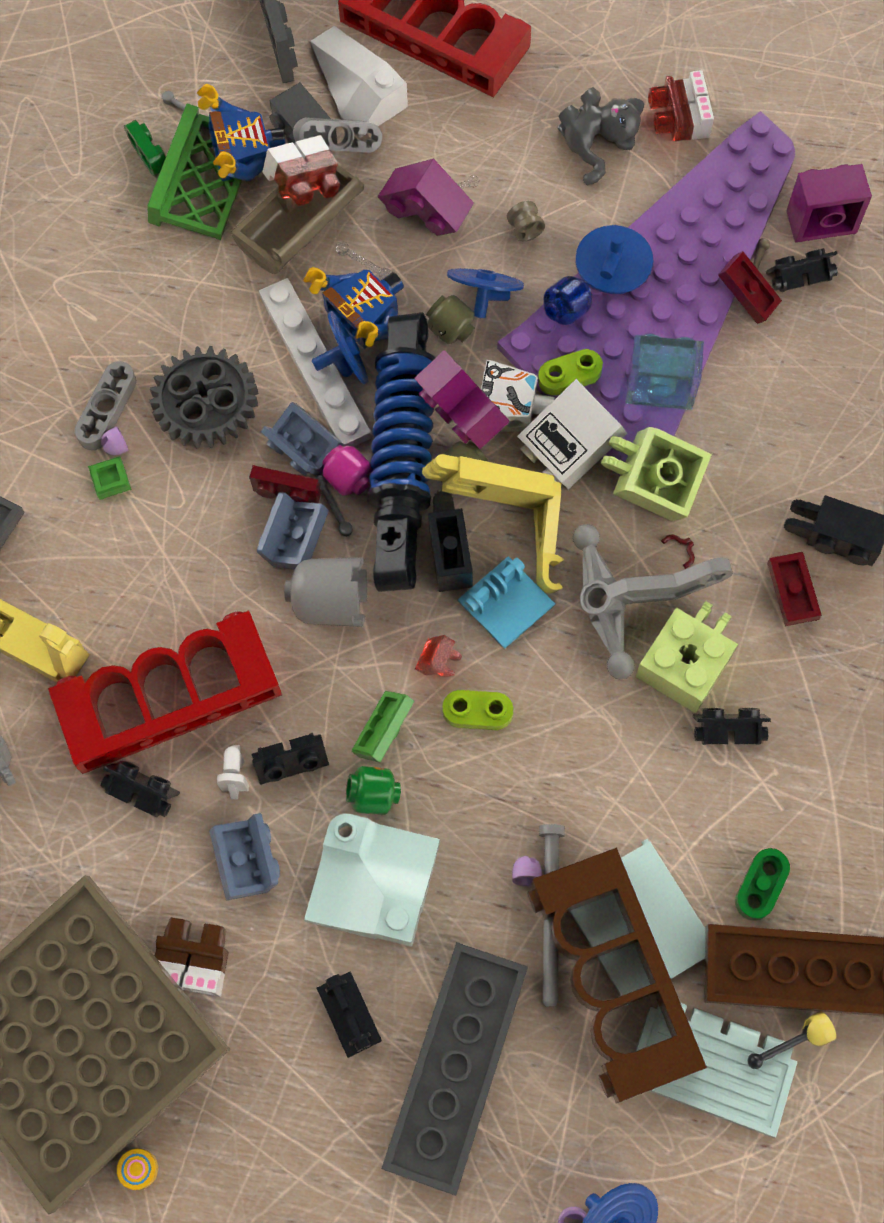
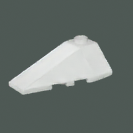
(358, 79)

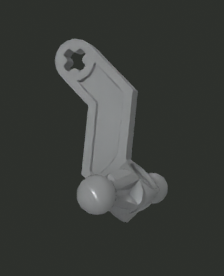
(610, 617)

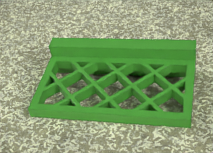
(175, 171)

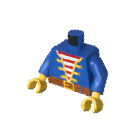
(237, 137)
(359, 301)

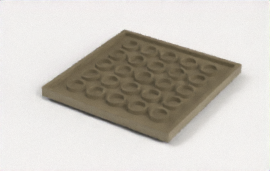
(88, 1043)

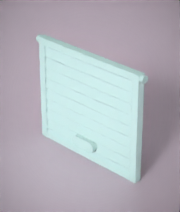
(668, 914)

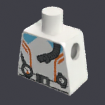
(513, 394)

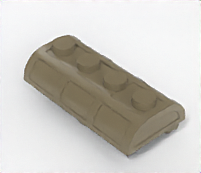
(282, 228)

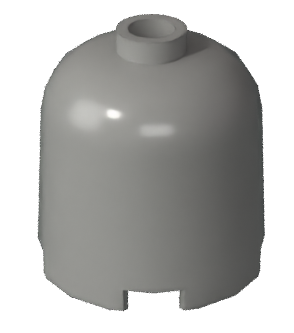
(328, 591)

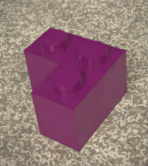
(429, 193)
(460, 401)

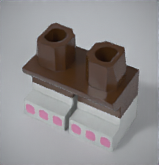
(194, 964)

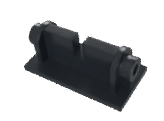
(815, 266)
(745, 724)
(275, 763)
(152, 790)
(349, 1014)

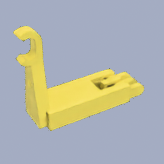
(510, 487)
(39, 644)

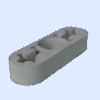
(350, 127)
(105, 390)

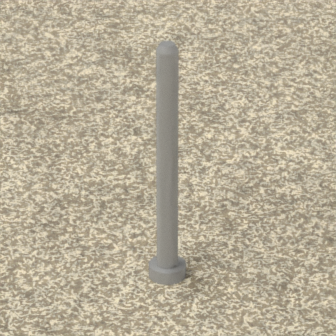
(552, 833)

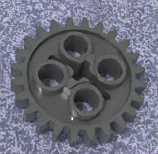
(214, 420)

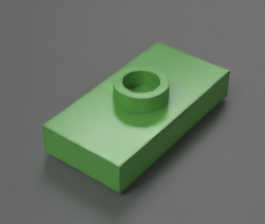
(382, 726)

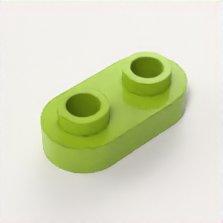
(570, 369)
(477, 712)

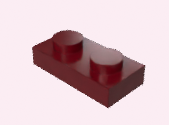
(750, 287)
(270, 482)
(794, 589)

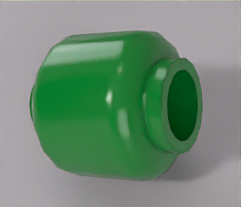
(372, 790)

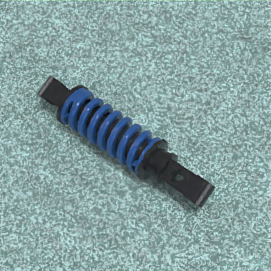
(400, 452)

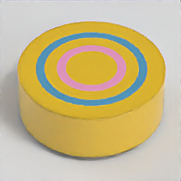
(137, 1169)

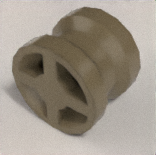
(525, 220)

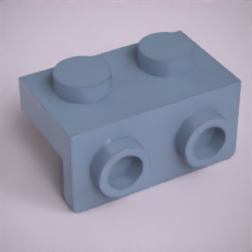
(301, 439)
(291, 532)
(245, 857)

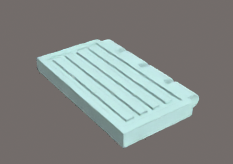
(728, 1083)

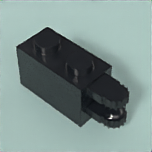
(839, 529)
(449, 544)

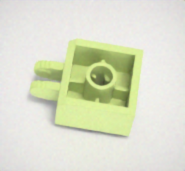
(641, 477)
(694, 640)

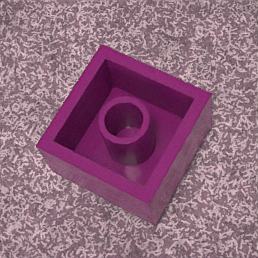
(828, 202)

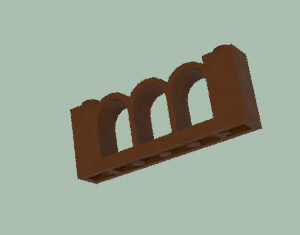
(657, 1064)

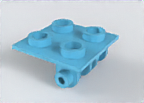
(506, 601)

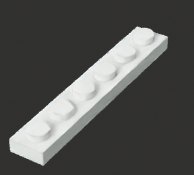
(304, 345)

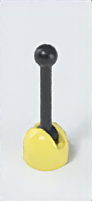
(816, 1029)

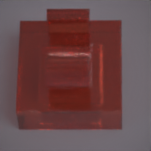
(435, 656)

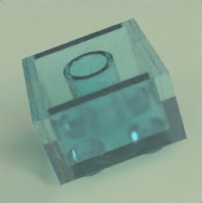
(664, 371)

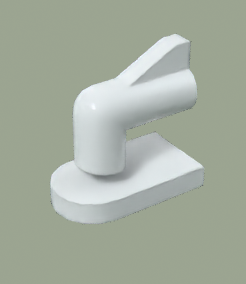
(230, 780)

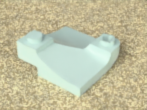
(372, 880)

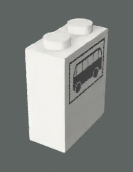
(570, 435)

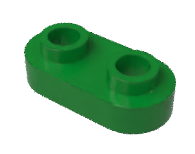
(141, 139)
(763, 886)

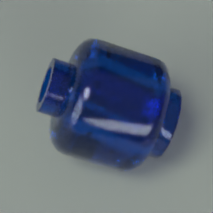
(567, 300)

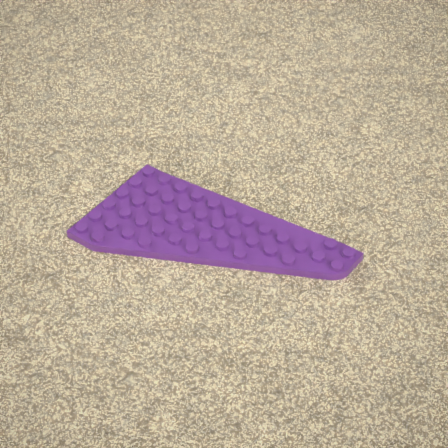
(692, 237)

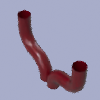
(682, 541)

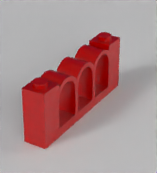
(484, 71)
(77, 699)

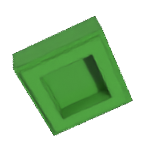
(109, 478)

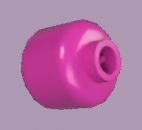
(347, 470)

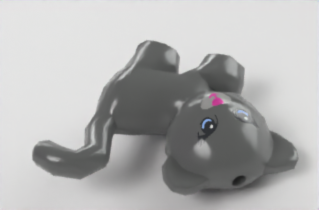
(615, 121)

